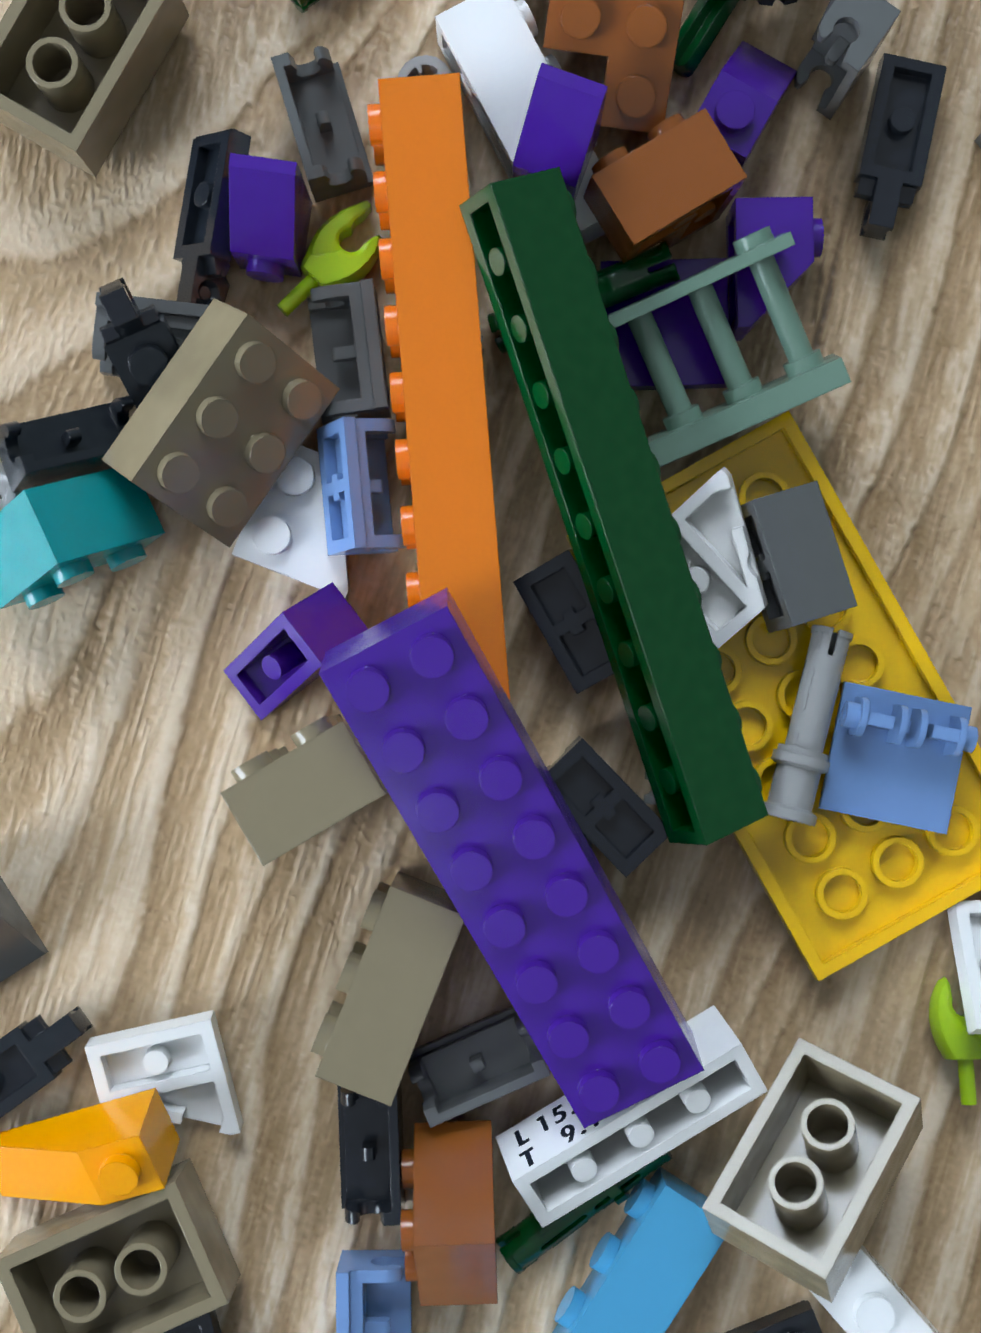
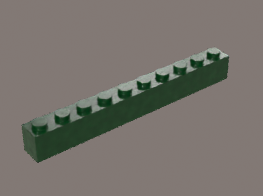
(614, 505)

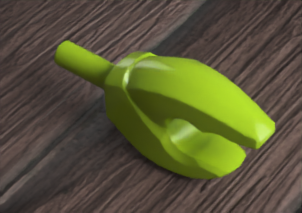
(327, 261)
(952, 1039)

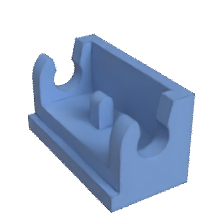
(356, 486)
(372, 1292)

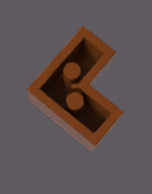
(639, 50)
(665, 185)
(452, 1220)

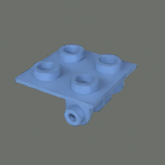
(896, 757)

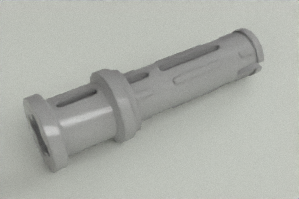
(802, 757)

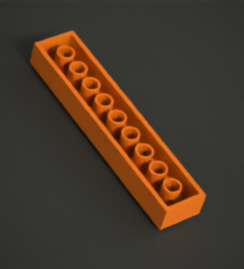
(438, 338)

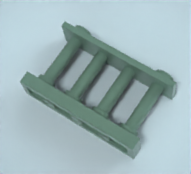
(746, 398)

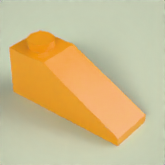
(91, 1153)

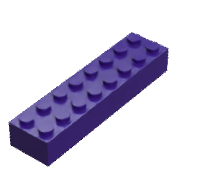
(511, 856)

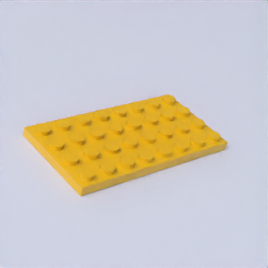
(850, 876)

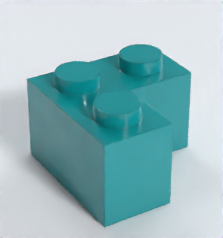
(67, 529)

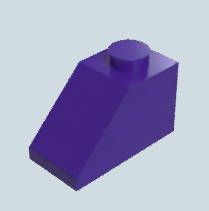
(747, 97)
(560, 126)
(782, 215)
(268, 216)
(292, 650)

